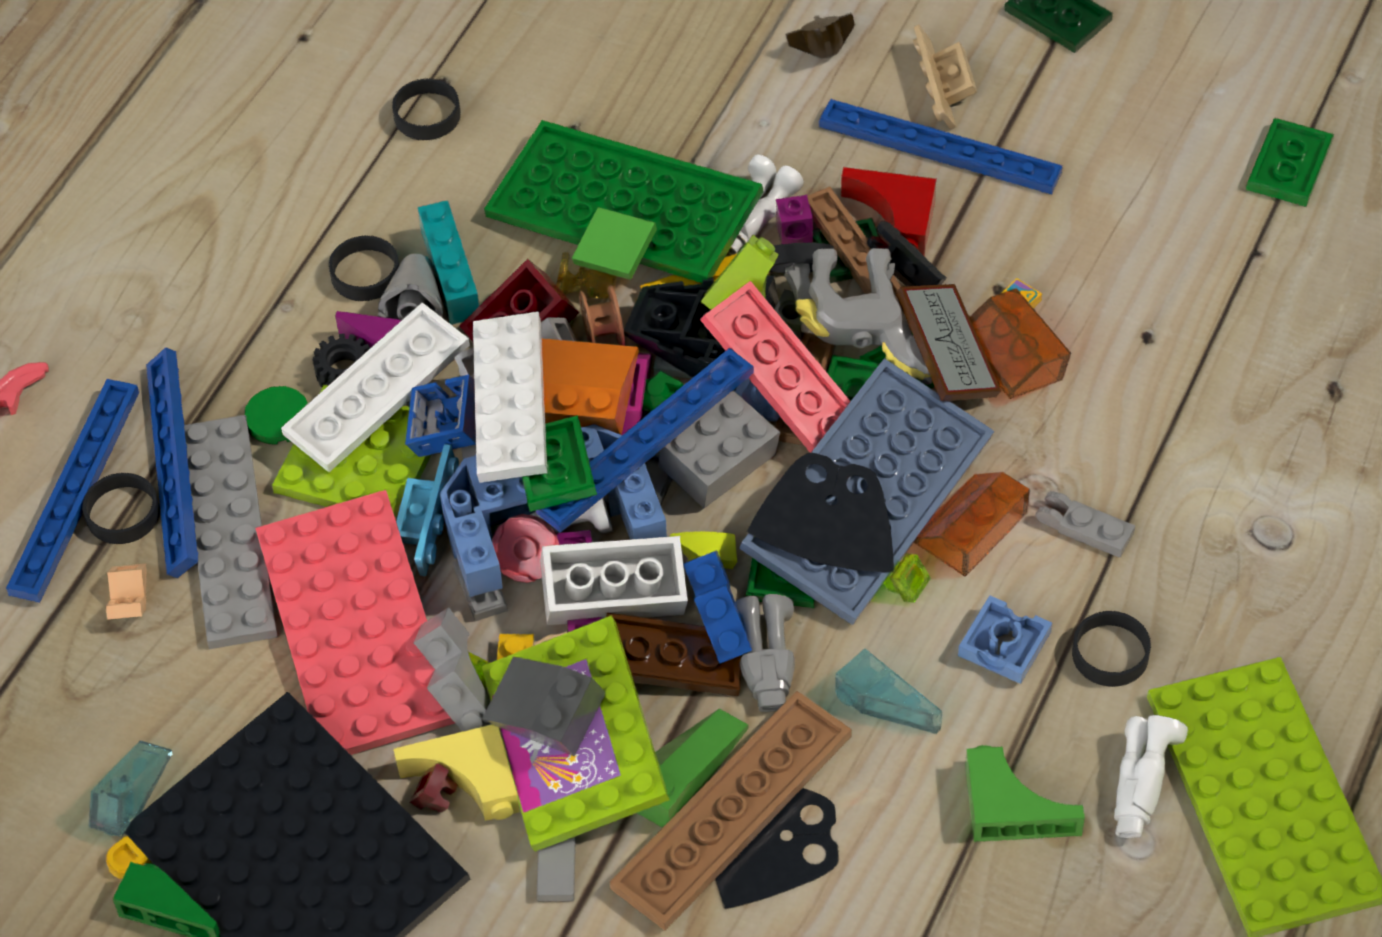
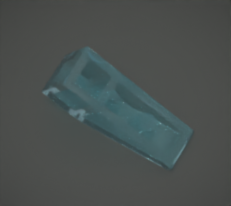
(883, 694)
(127, 788)

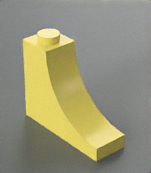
(474, 762)

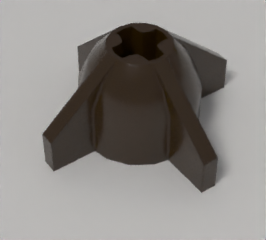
(822, 36)

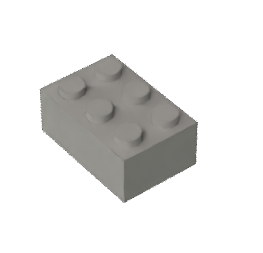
(719, 449)

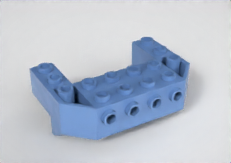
(474, 507)

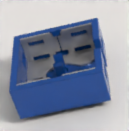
(429, 411)

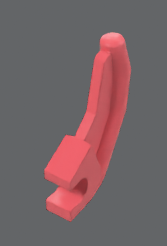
(16, 380)

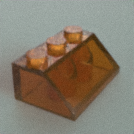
(1019, 344)
(975, 520)

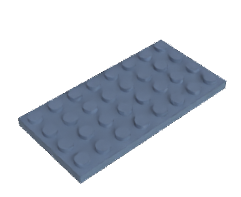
(918, 456)

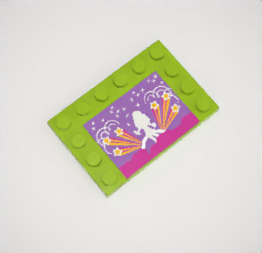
(616, 761)

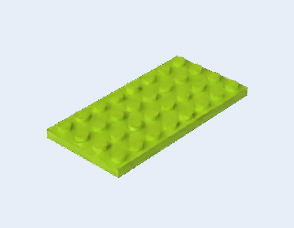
(1268, 799)

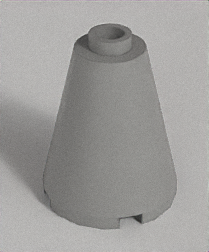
(410, 287)

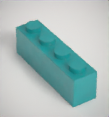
(448, 261)

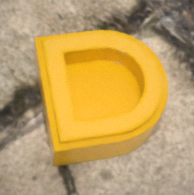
(122, 854)

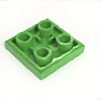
(614, 243)

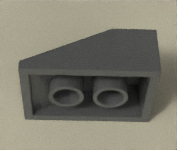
(545, 704)

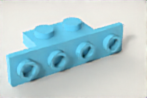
(421, 511)

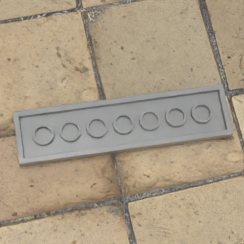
(225, 518)

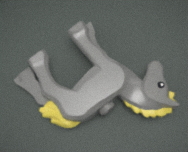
(857, 319)

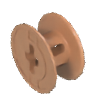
(602, 318)

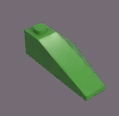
(692, 761)

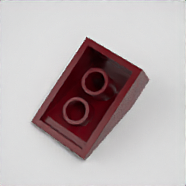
(523, 292)

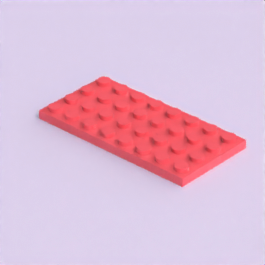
(353, 621)

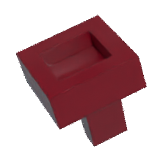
(429, 787)

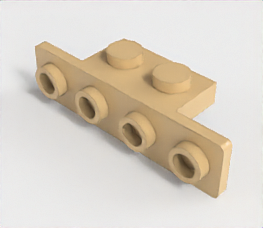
(947, 74)

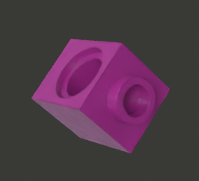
(794, 220)

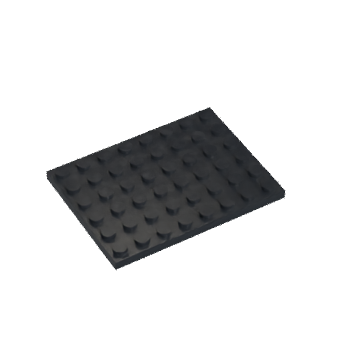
(295, 838)

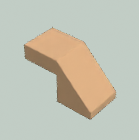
(127, 591)

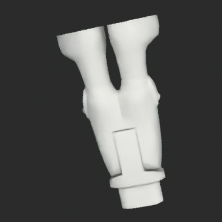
(785, 184)
(1143, 772)

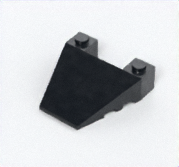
(670, 323)

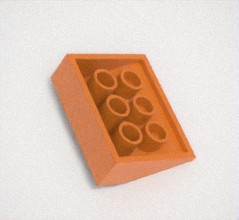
(587, 382)

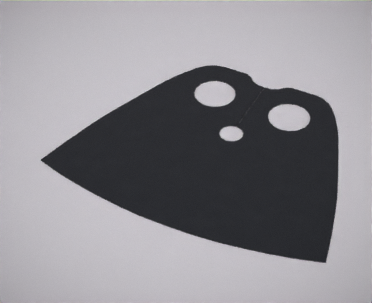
(841, 535)
(776, 865)

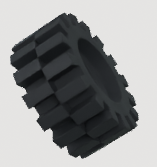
(333, 352)

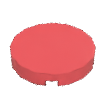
(520, 544)

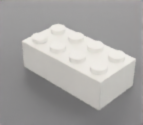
(613, 577)

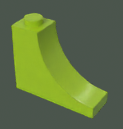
(749, 264)

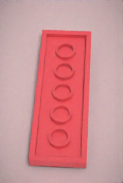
(782, 364)

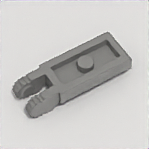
(1086, 524)

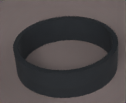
(424, 86)
(357, 244)
(796, 253)
(113, 482)
(1111, 618)

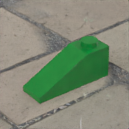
(156, 900)

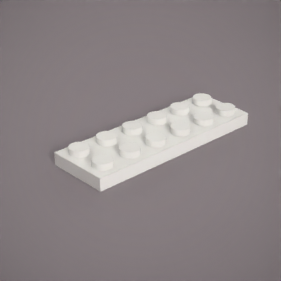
(375, 387)
(509, 397)

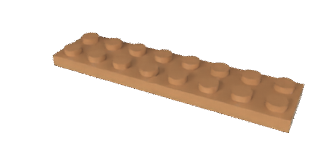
(730, 810)

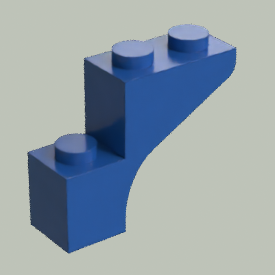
(717, 606)

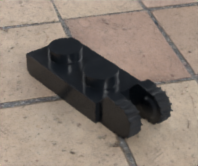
(910, 264)

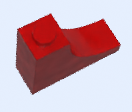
(898, 198)

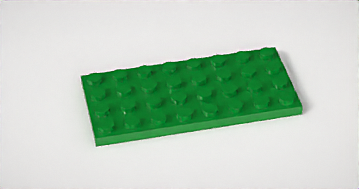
(572, 173)

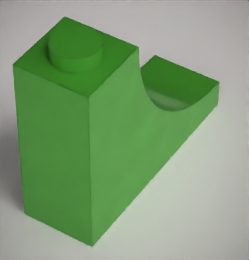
(1006, 808)

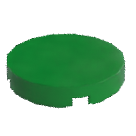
(271, 411)

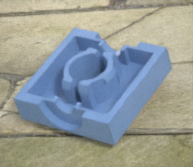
(1015, 656)

